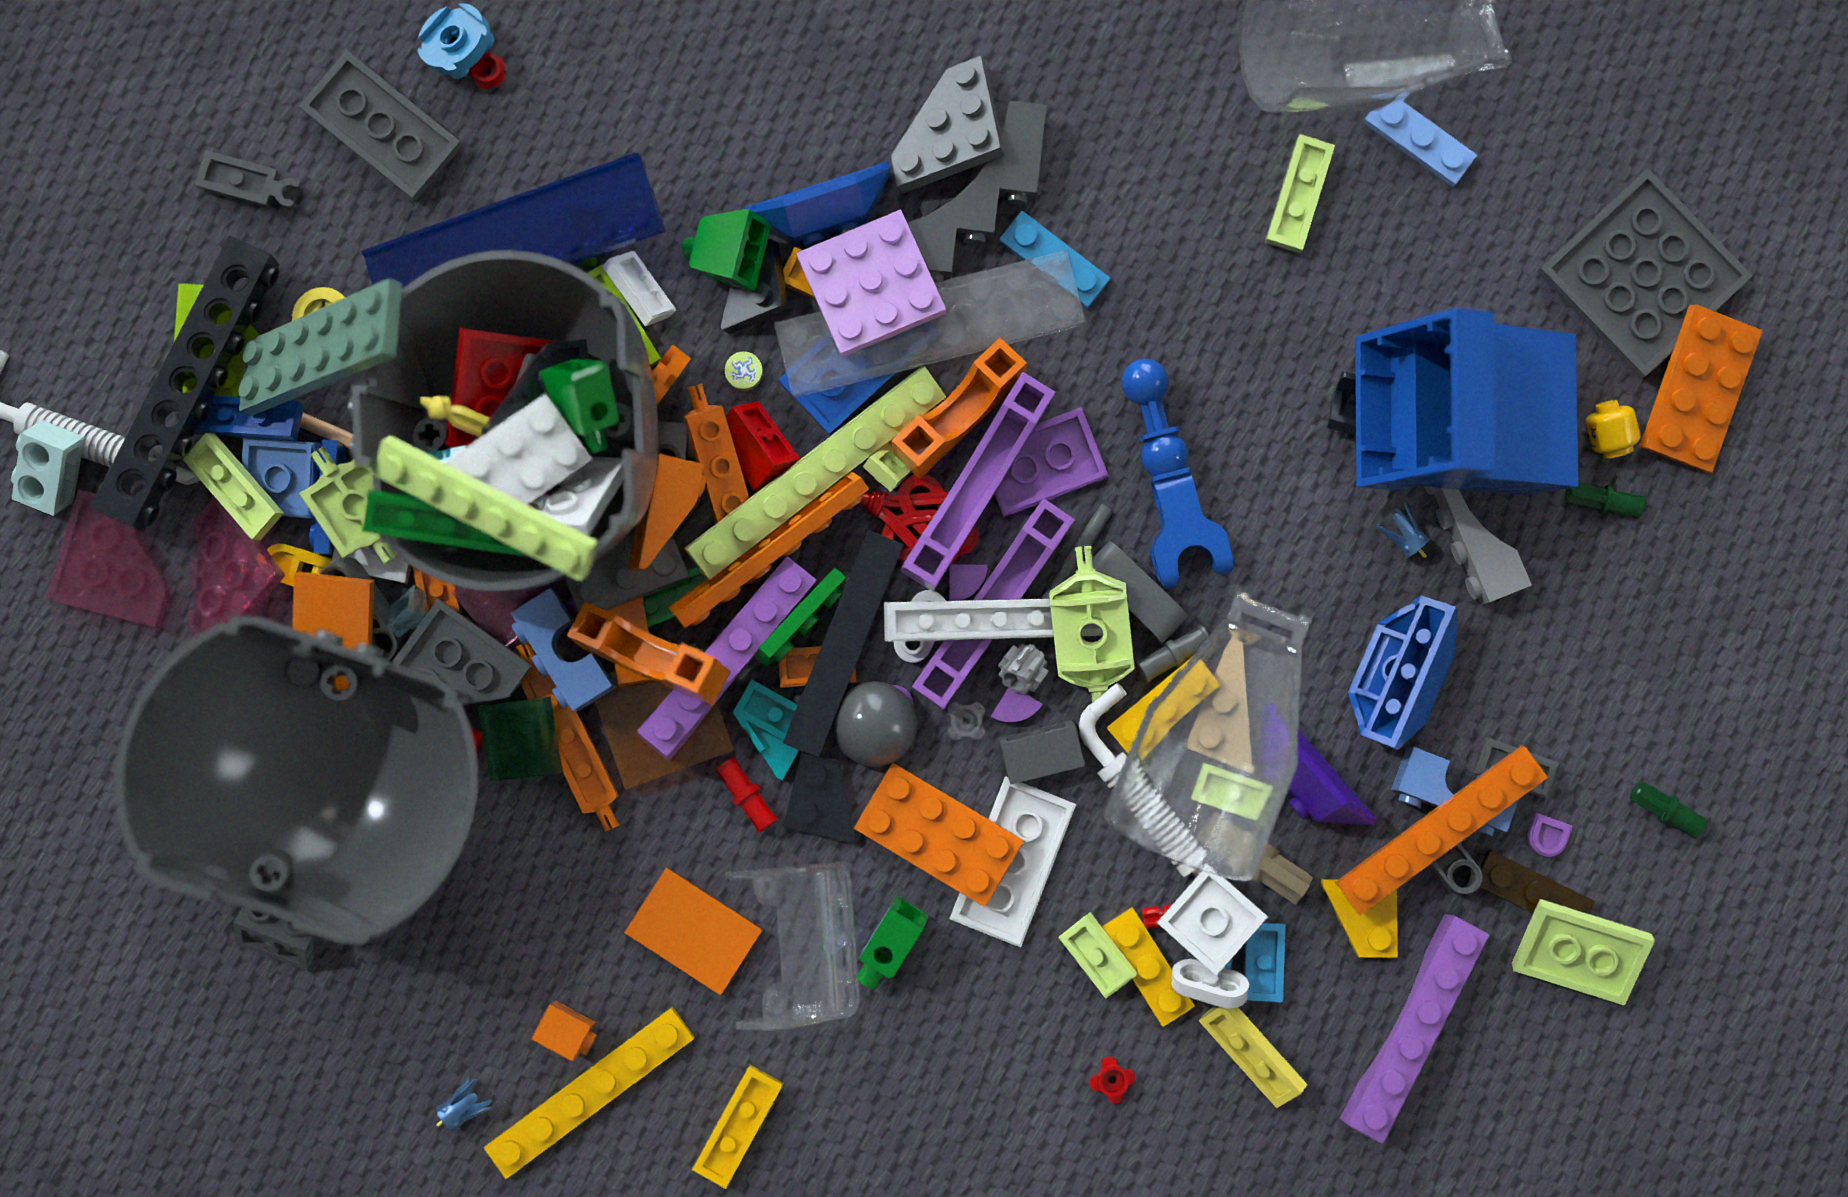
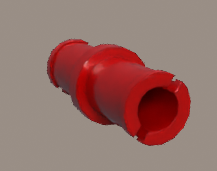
(746, 794)

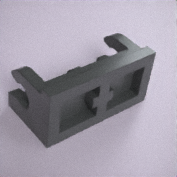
(1041, 751)

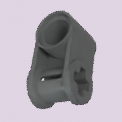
(1448, 862)

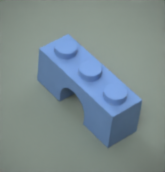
(541, 625)
(1423, 781)

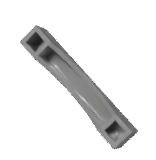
(1490, 563)

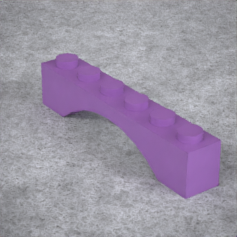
(977, 482)
(1007, 582)
(735, 647)
(1399, 1061)

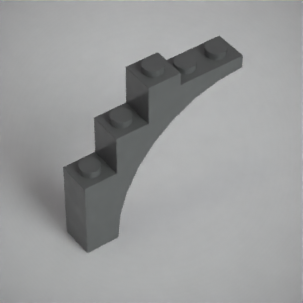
(975, 208)

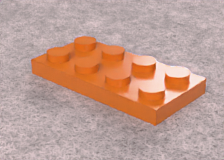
(1700, 388)
(939, 834)

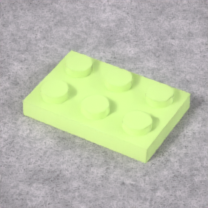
(1582, 952)

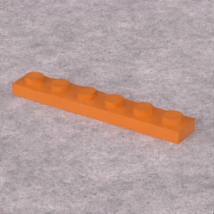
(757, 561)
(1441, 830)

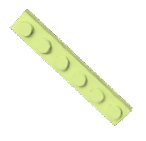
(485, 508)

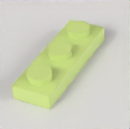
(1299, 193)
(233, 486)

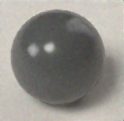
(875, 724)

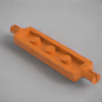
(715, 449)
(578, 754)

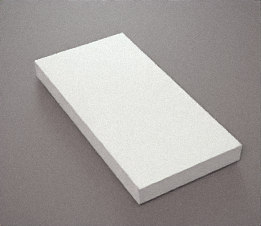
(1042, 823)

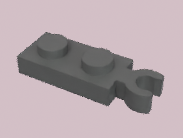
(244, 181)

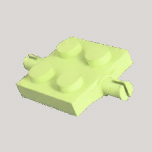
(340, 506)

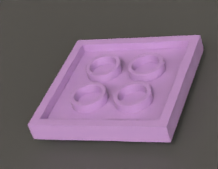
(871, 283)

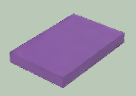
(1051, 463)

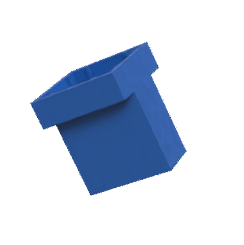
(1466, 406)

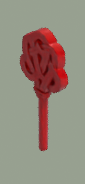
(877, 506)

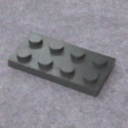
(380, 125)

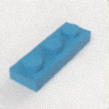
(1031, 240)

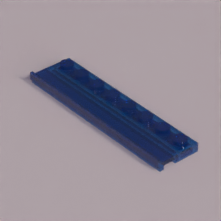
(559, 220)

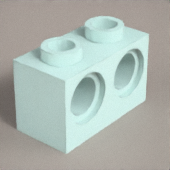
(47, 467)

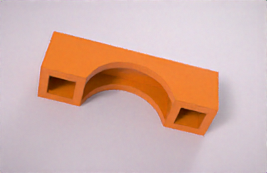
(982, 389)
(632, 648)

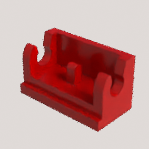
(759, 444)

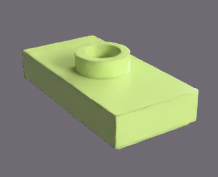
(1098, 955)

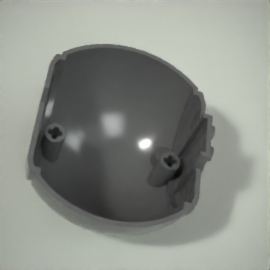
(517, 297)
(260, 760)

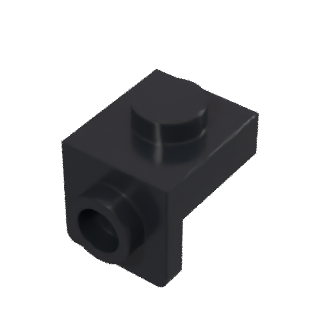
(1343, 404)

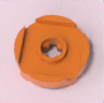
(668, 370)

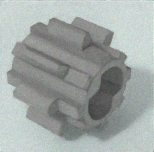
(1023, 668)

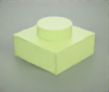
(887, 467)

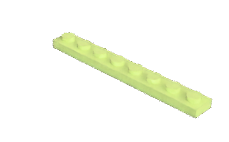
(814, 473)

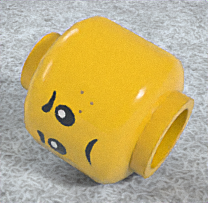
(1612, 429)

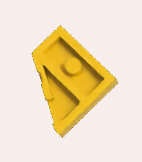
(1373, 931)

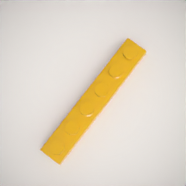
(589, 1093)

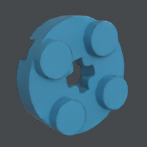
(471, 43)

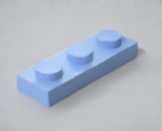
(1422, 141)

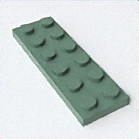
(321, 347)

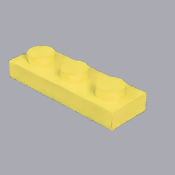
(1253, 1054)

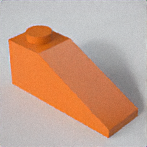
(673, 496)

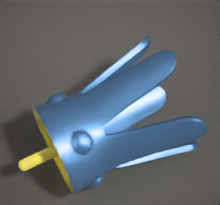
(1414, 537)
(461, 1107)

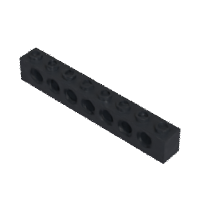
(183, 362)

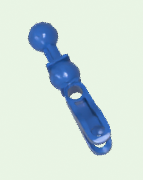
(1172, 486)

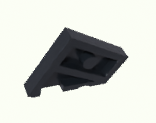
(768, 299)

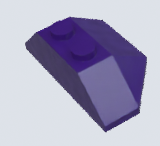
(1321, 792)

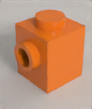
(565, 1031)

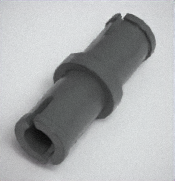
(1171, 654)

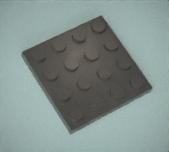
(1641, 270)

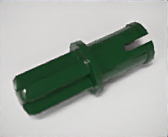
(1606, 500)
(1668, 809)

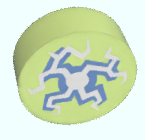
(743, 371)

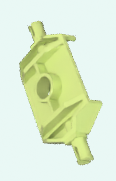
(1085, 600)

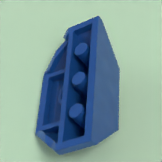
(826, 207)
(1404, 671)

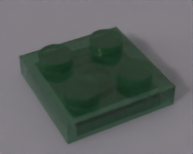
(520, 739)

